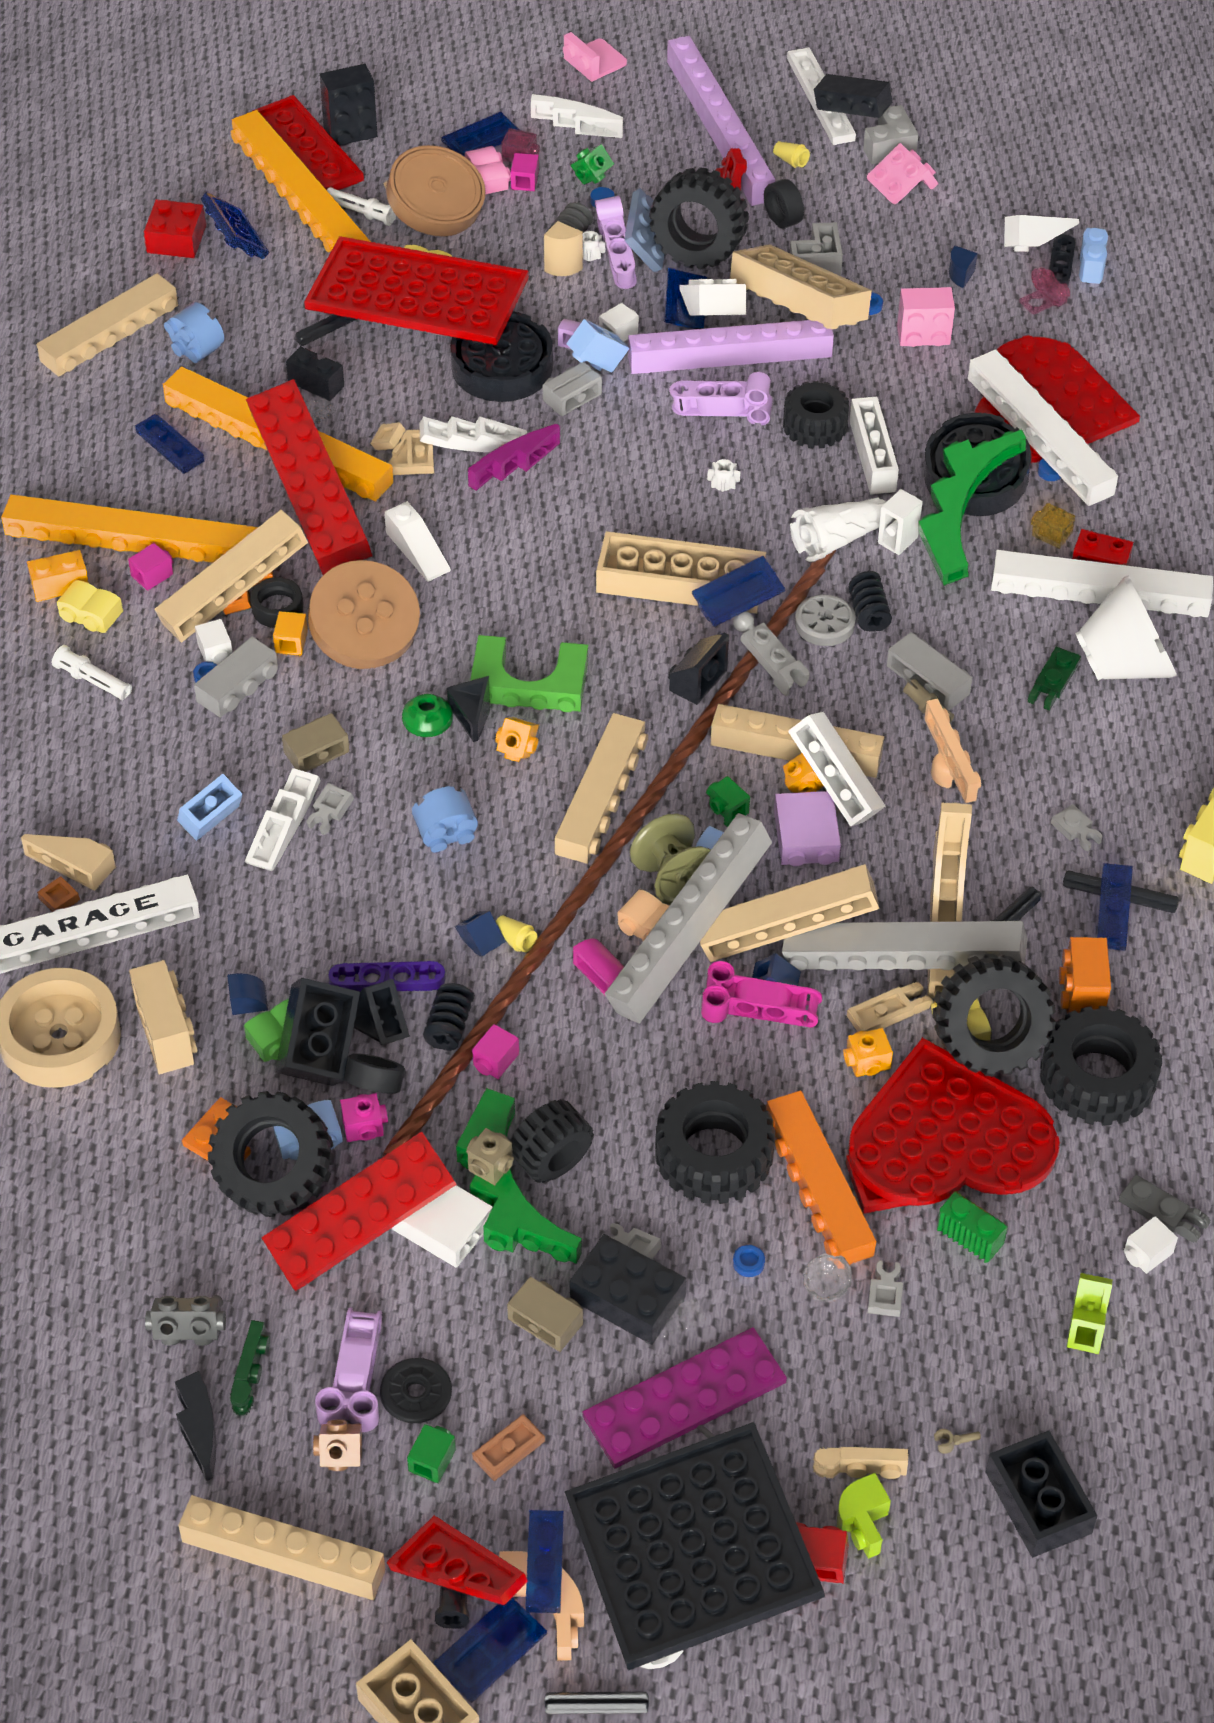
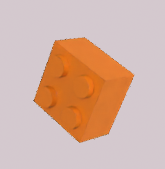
(1085, 974)

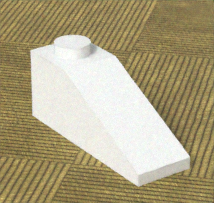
(1033, 231)
(415, 541)

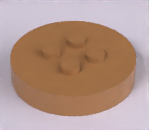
(435, 190)
(363, 614)

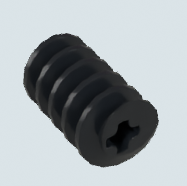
(869, 601)
(448, 1016)

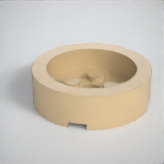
(54, 1001)

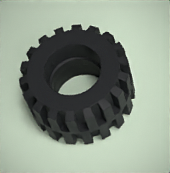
(816, 414)
(551, 1141)

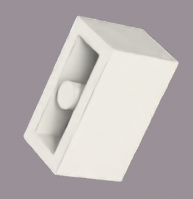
(899, 521)

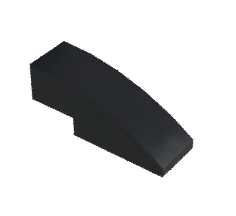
(197, 1422)

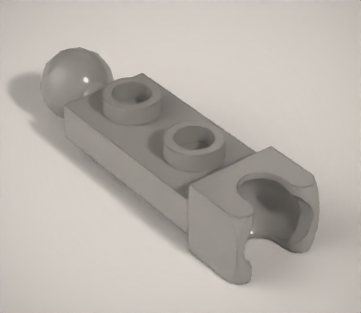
(771, 653)

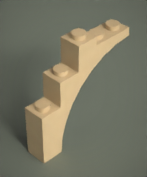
(948, 875)

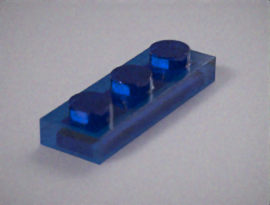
(169, 443)
(1114, 905)
(544, 1561)

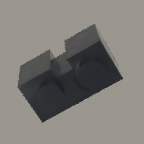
(316, 376)

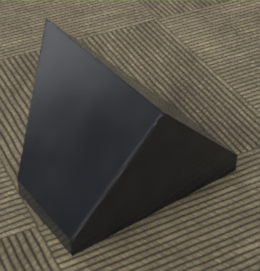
(471, 705)
(381, 1013)

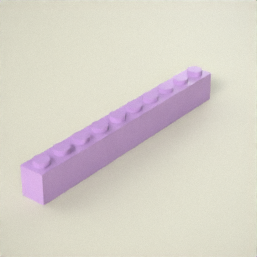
(718, 114)

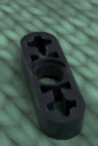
(1059, 255)

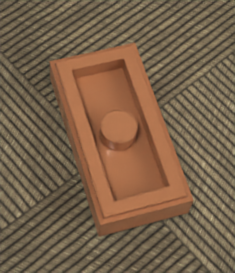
(508, 1447)

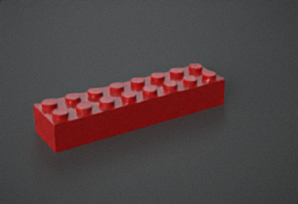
(308, 476)

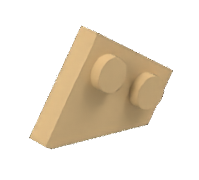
(412, 455)

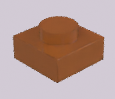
(58, 895)

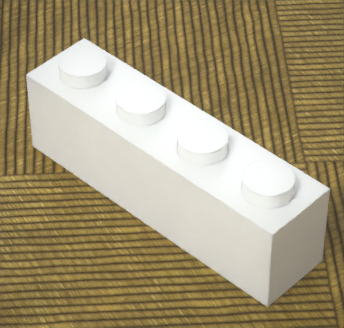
(874, 445)
(836, 768)

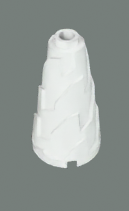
(832, 526)

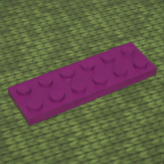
(683, 1397)

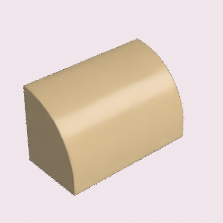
(563, 250)

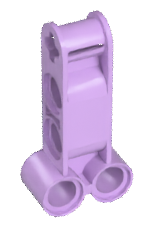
(613, 230)
(725, 398)
(353, 1374)

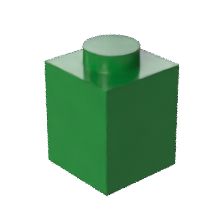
(431, 1453)

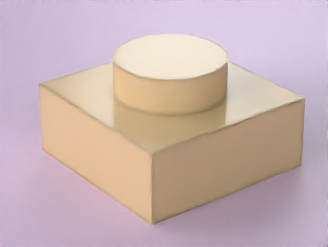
(388, 436)

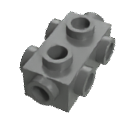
(186, 1319)

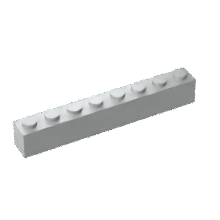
(688, 918)
(904, 944)

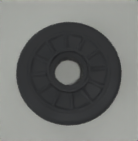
(420, 1408)

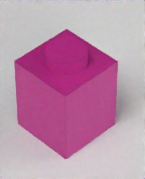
(524, 172)
(151, 566)
(495, 1052)

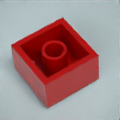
(175, 228)

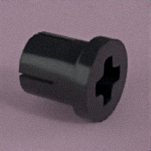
(452, 1609)

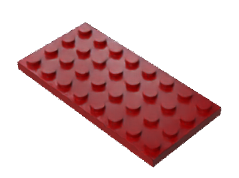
(417, 290)

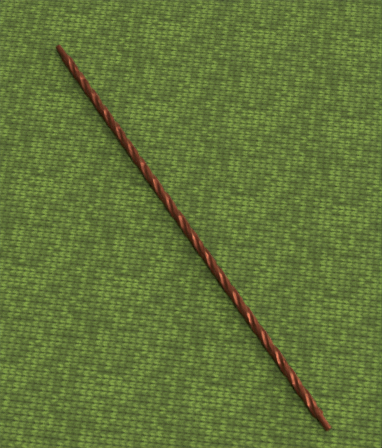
(601, 865)

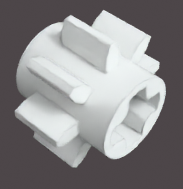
(592, 246)
(723, 475)

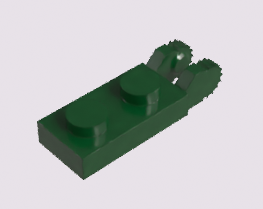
(1054, 676)
(248, 1368)

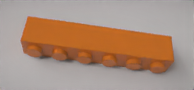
(820, 1179)

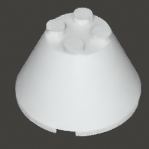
(1123, 640)

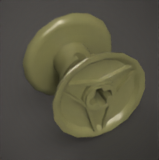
(667, 849)

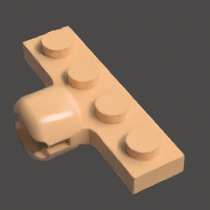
(951, 761)

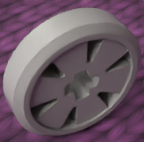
(838, 623)

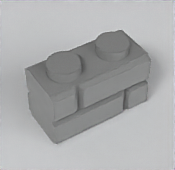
(572, 388)

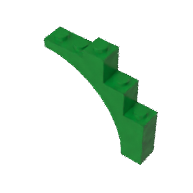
(951, 496)
(512, 1216)

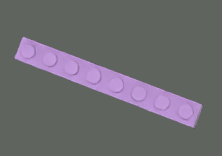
(729, 346)

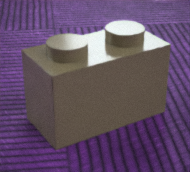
(315, 743)
(545, 1313)

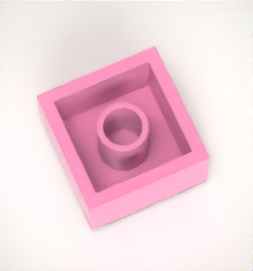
(925, 316)

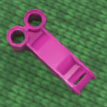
(756, 998)

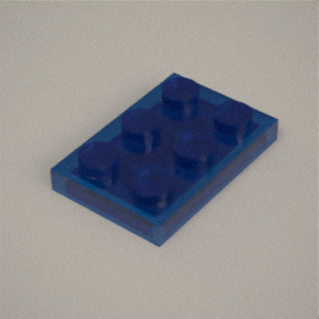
(234, 226)

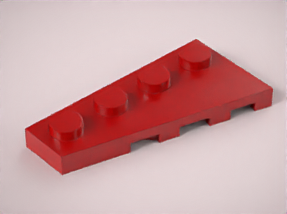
(457, 1562)

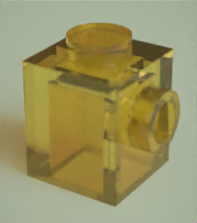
(1052, 525)

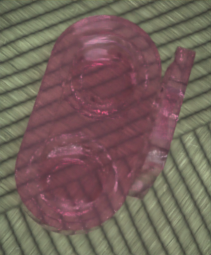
(1048, 288)

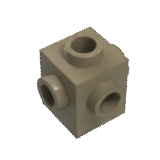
(490, 1156)

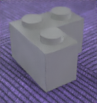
(892, 129)
(822, 249)

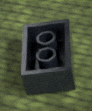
(349, 104)
(317, 1032)
(627, 1288)
(1041, 1493)

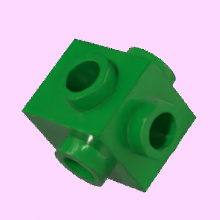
(592, 164)

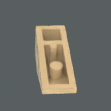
(71, 856)

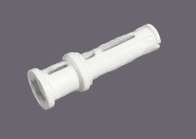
(369, 207)
(81, 667)

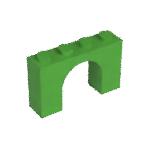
(558, 691)

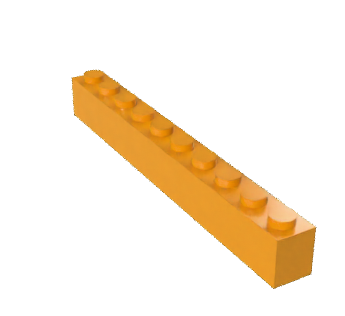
(293, 180)
(230, 412)
(119, 528)

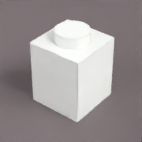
(620, 321)
(213, 641)
(1150, 1245)

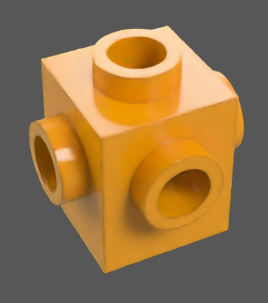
(517, 738)
(801, 776)
(868, 1052)

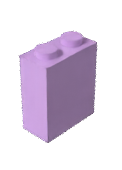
(807, 828)

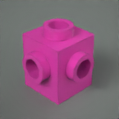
(363, 1117)

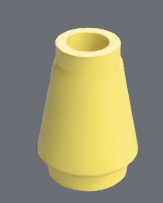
(792, 153)
(517, 934)

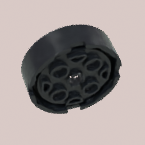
(505, 375)
(1003, 485)

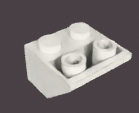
(714, 297)

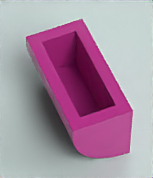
(596, 963)

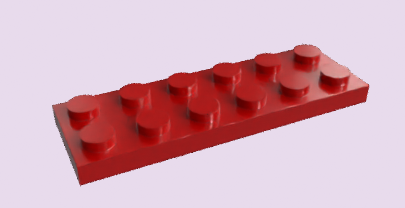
(311, 143)
(358, 1211)

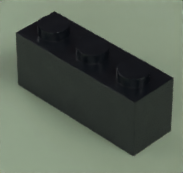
(853, 95)

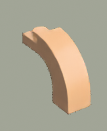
(571, 1606)

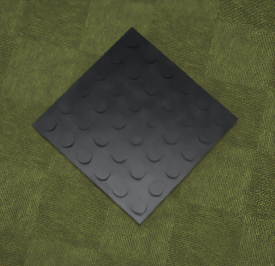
(693, 1545)

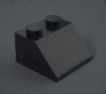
(700, 668)

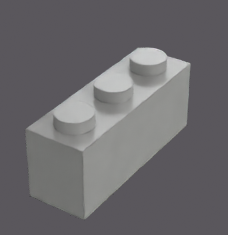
(917, 660)
(236, 677)

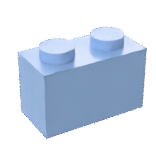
(597, 346)
(209, 807)

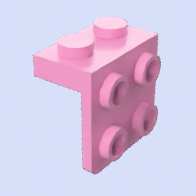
(592, 59)
(900, 174)

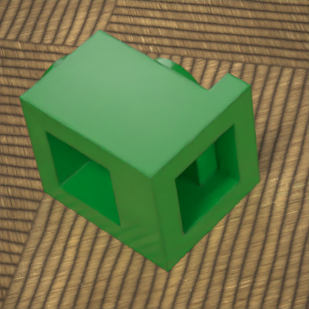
(728, 799)

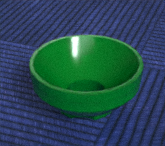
(429, 722)

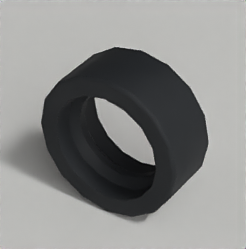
(783, 203)
(273, 587)
(374, 1073)

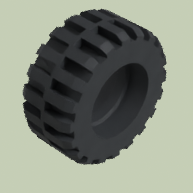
(717, 196)
(1017, 1045)
(1094, 1096)
(238, 1130)
(707, 1175)

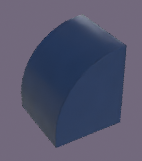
(962, 265)
(480, 933)
(777, 970)
(246, 993)

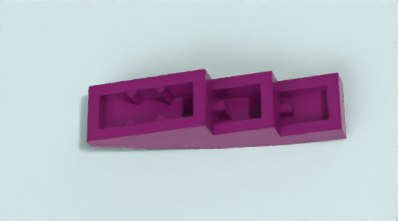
(520, 452)

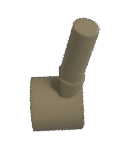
(954, 1439)

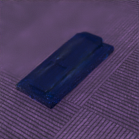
(480, 134)
(675, 308)
(738, 591)
(489, 1649)

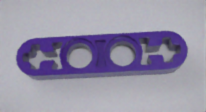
(387, 971)

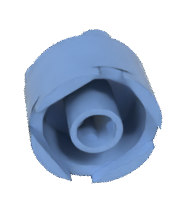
(194, 332)
(445, 818)

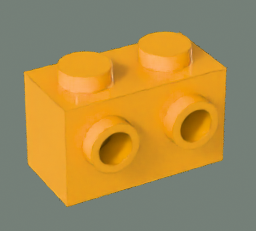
(55, 574)

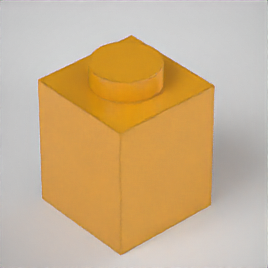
(290, 633)

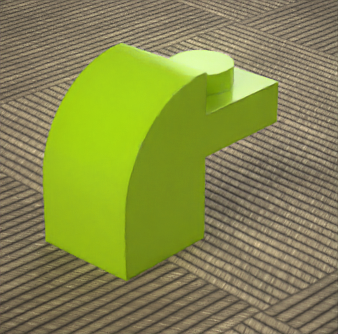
(1089, 1313)
(858, 1508)

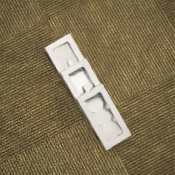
(578, 115)
(464, 435)
(282, 820)

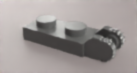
(1152, 1201)

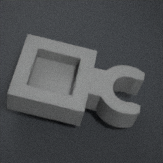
(330, 804)
(1075, 824)
(637, 1240)
(885, 1293)

